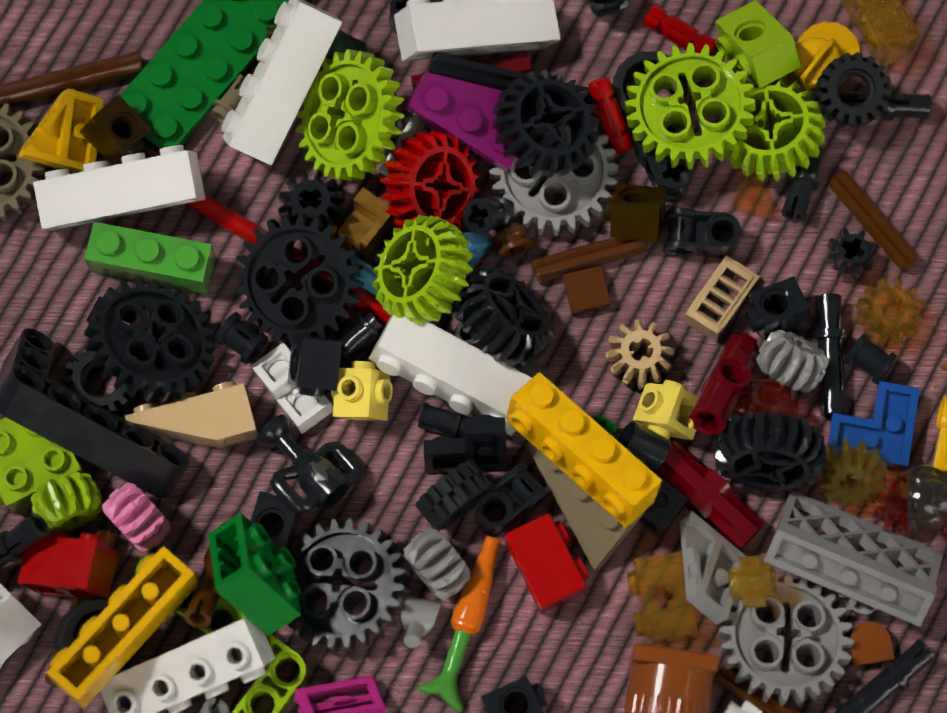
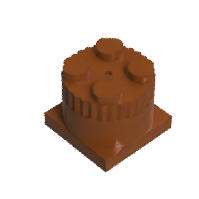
(669, 680)

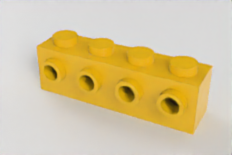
(583, 449)
(122, 626)

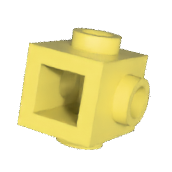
(362, 393)
(667, 409)

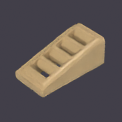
(706, 324)

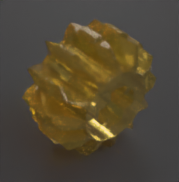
(897, 299)
(853, 474)

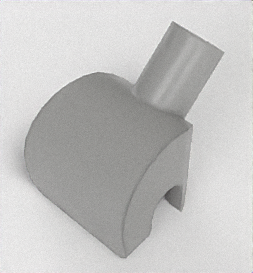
(418, 619)

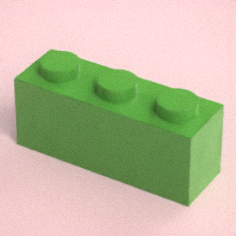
(150, 256)

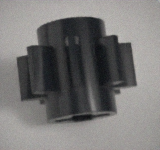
(847, 242)

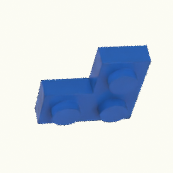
(888, 430)

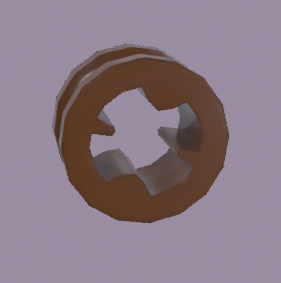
(513, 241)

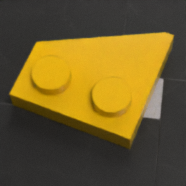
(58, 136)

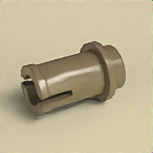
(228, 101)

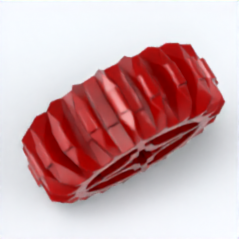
(431, 160)

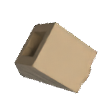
(206, 419)

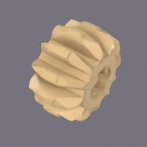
(631, 342)

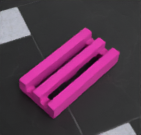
(358, 704)

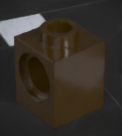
(122, 117)
(636, 212)

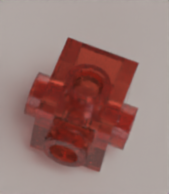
(767, 395)

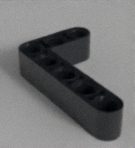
(80, 424)

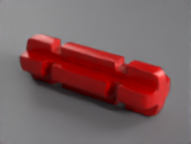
(677, 30)
(610, 115)

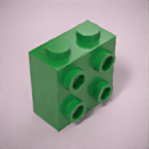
(254, 574)

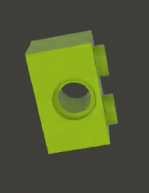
(757, 43)

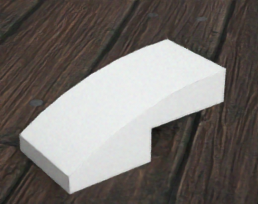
(301, 409)

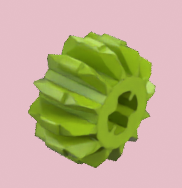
(68, 501)

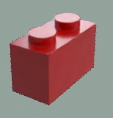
(546, 562)
(69, 566)

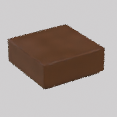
(586, 290)

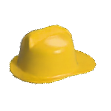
(817, 49)

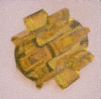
(752, 581)

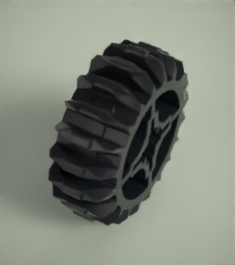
(549, 103)
(504, 317)
(770, 451)

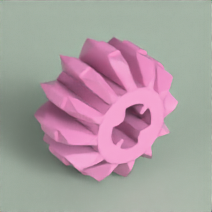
(136, 517)

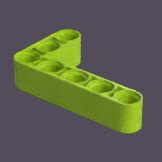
(268, 683)

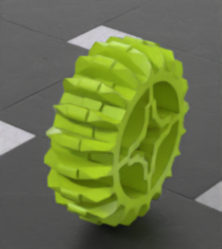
(800, 130)
(422, 269)

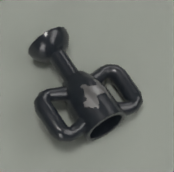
(312, 470)

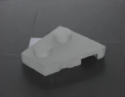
(707, 567)

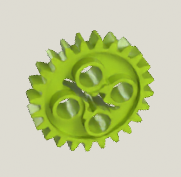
(726, 97)
(350, 115)

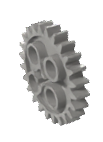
(581, 193)
(822, 643)

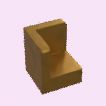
(366, 223)

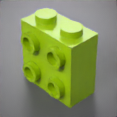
(28, 463)

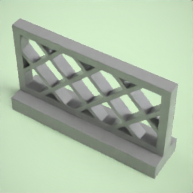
(858, 575)

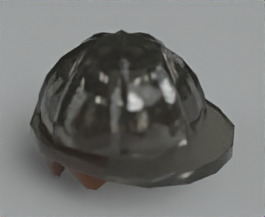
(926, 500)

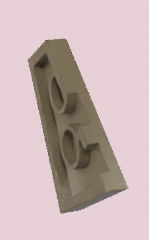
(591, 523)

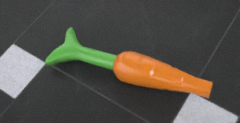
(466, 621)

